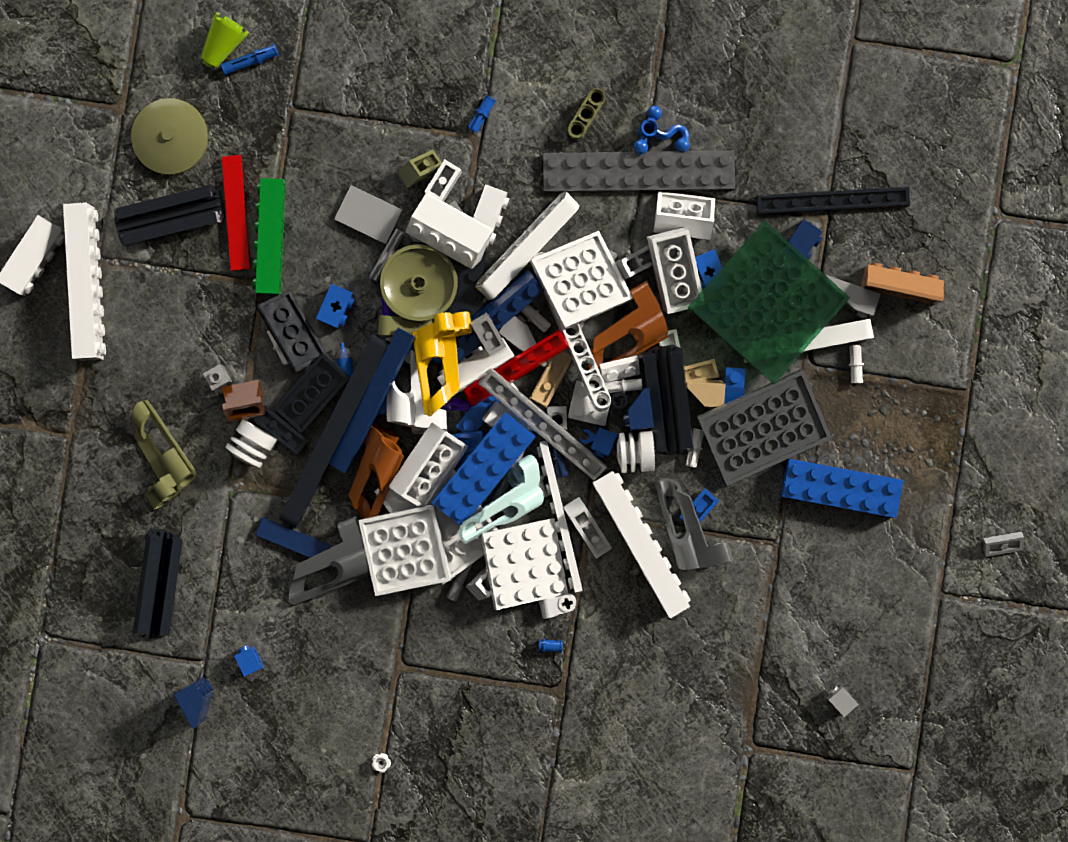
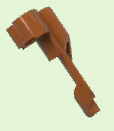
(644, 323)
(379, 456)

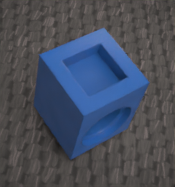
(248, 660)

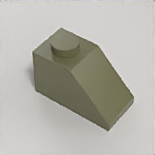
(419, 168)

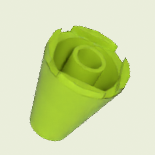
(221, 40)

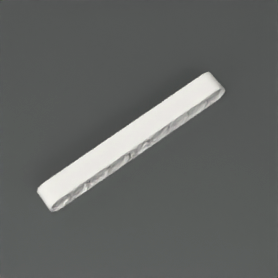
(584, 357)

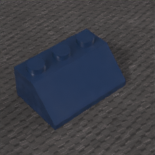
(639, 414)
(195, 701)

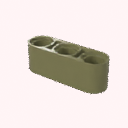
(587, 105)
(388, 325)

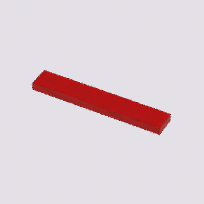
(236, 213)
(521, 365)

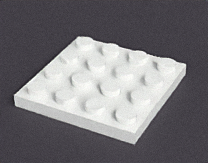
(581, 279)
(405, 550)
(524, 563)

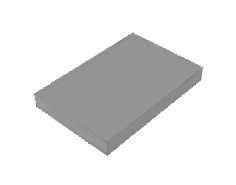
(368, 214)

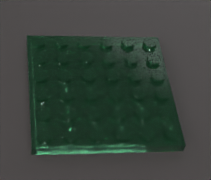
(768, 302)

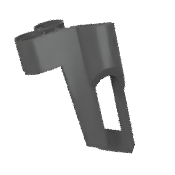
(689, 546)
(347, 557)

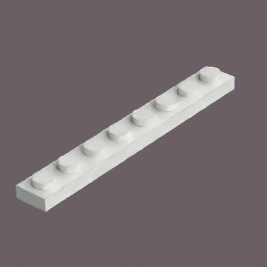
(557, 508)

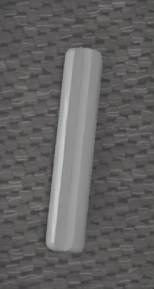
(389, 250)

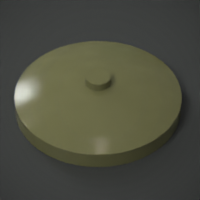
(169, 136)
(418, 283)

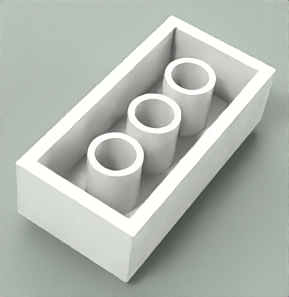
(675, 269)

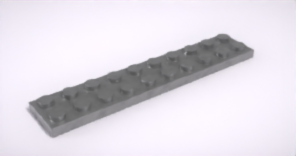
(639, 172)

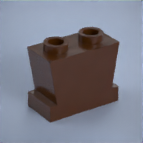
(243, 400)

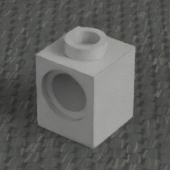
(217, 377)
(559, 410)
(841, 700)

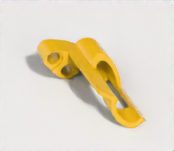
(440, 341)

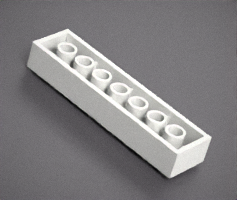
(83, 282)
(641, 545)

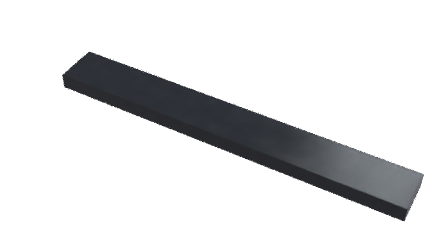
(833, 200)

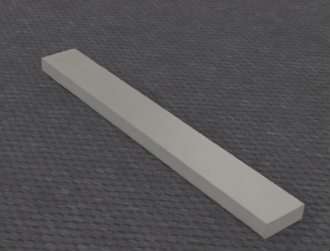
(542, 424)

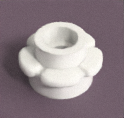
(381, 767)

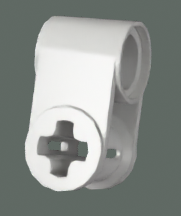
(553, 606)

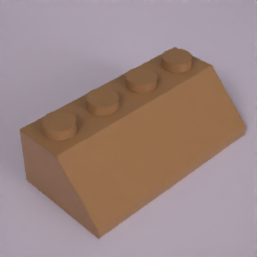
(903, 284)

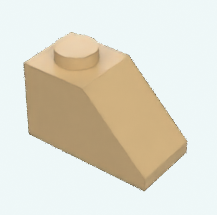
(708, 392)

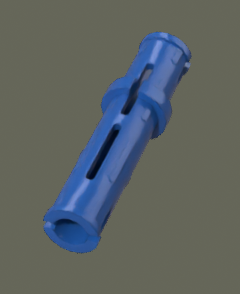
(257, 56)

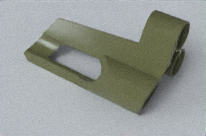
(171, 468)

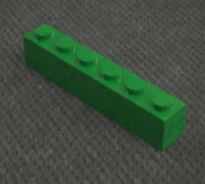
(270, 236)

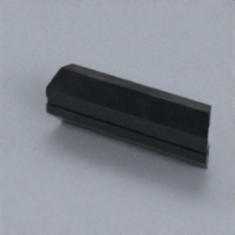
(168, 215)
(668, 400)
(157, 584)

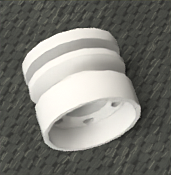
(251, 443)
(636, 452)

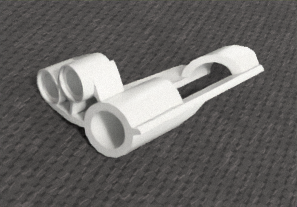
(407, 408)

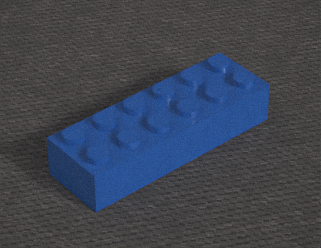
(483, 469)
(841, 488)

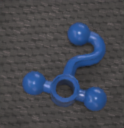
(654, 113)

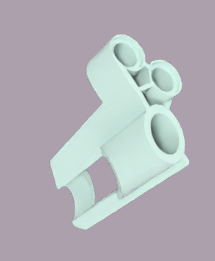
(516, 503)

